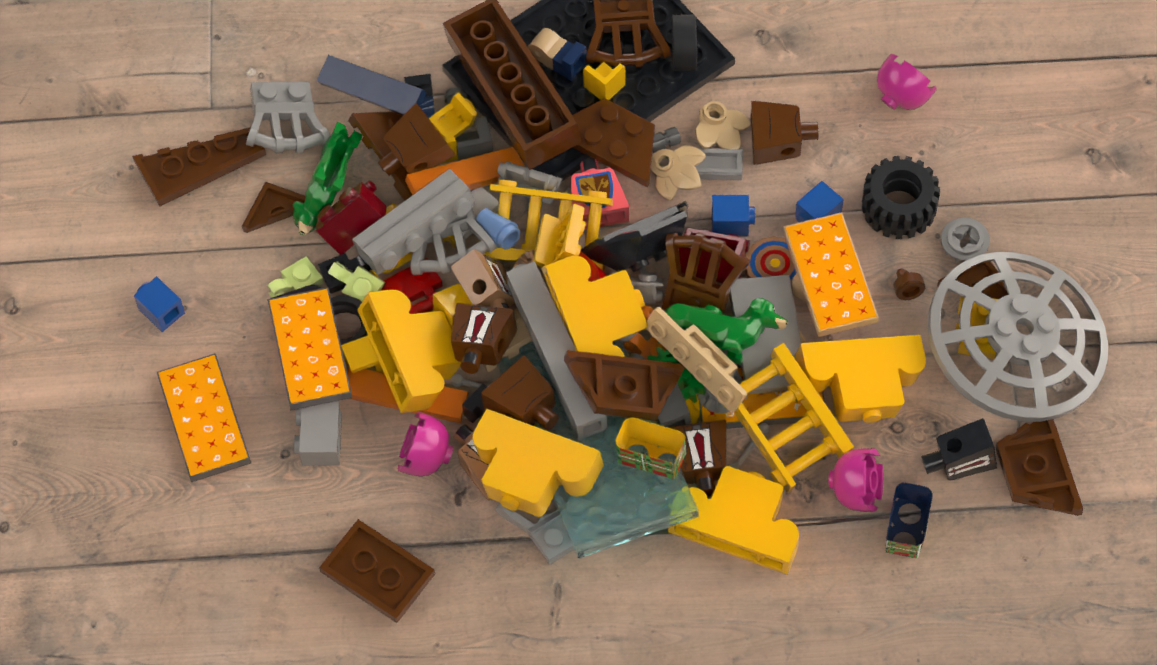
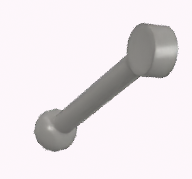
(457, 381)
(765, 430)

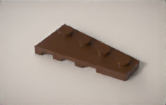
(373, 128)
(186, 168)

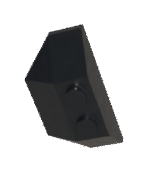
(638, 242)

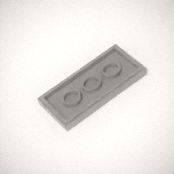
(756, 357)

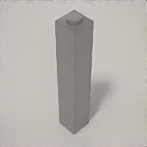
(551, 344)

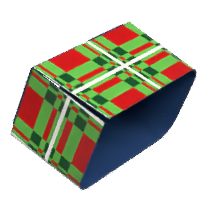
(922, 498)

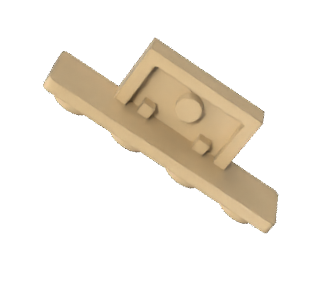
(699, 356)

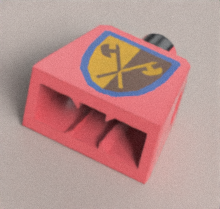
(603, 181)

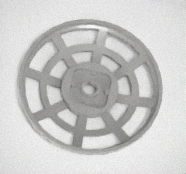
(1010, 343)

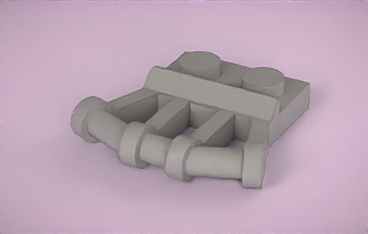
(284, 102)
(455, 228)
(547, 533)

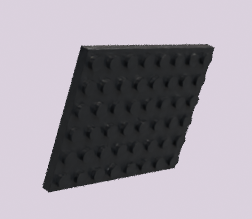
(648, 88)

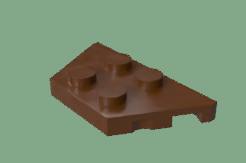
(617, 139)
(623, 384)
(1038, 468)

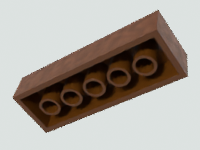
(512, 83)

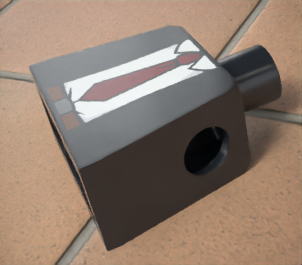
(963, 452)

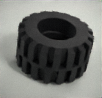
(905, 177)

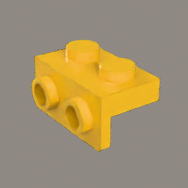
(558, 237)

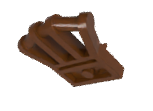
(625, 16)
(694, 291)

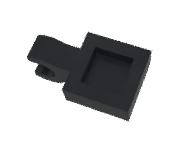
(333, 283)

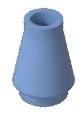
(500, 229)

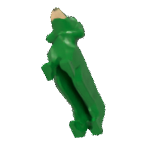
(326, 178)
(726, 331)

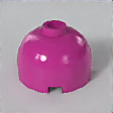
(903, 85)
(425, 446)
(858, 479)

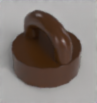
(908, 285)

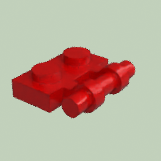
(415, 287)

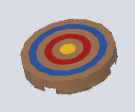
(770, 258)

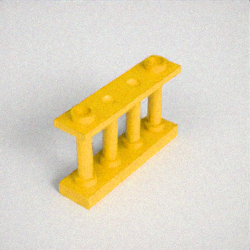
(507, 188)
(816, 416)

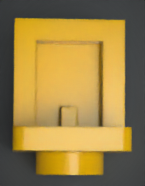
(454, 117)

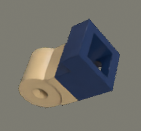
(558, 53)

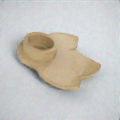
(722, 129)
(679, 172)

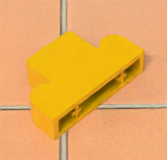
(594, 310)
(410, 348)
(864, 373)
(531, 463)
(742, 520)

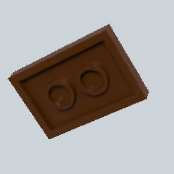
(377, 570)

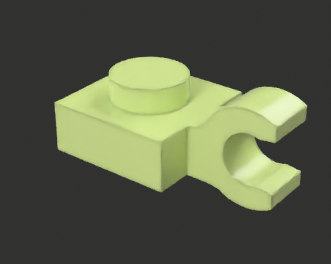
(294, 277)
(357, 282)

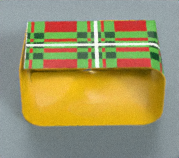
(650, 436)

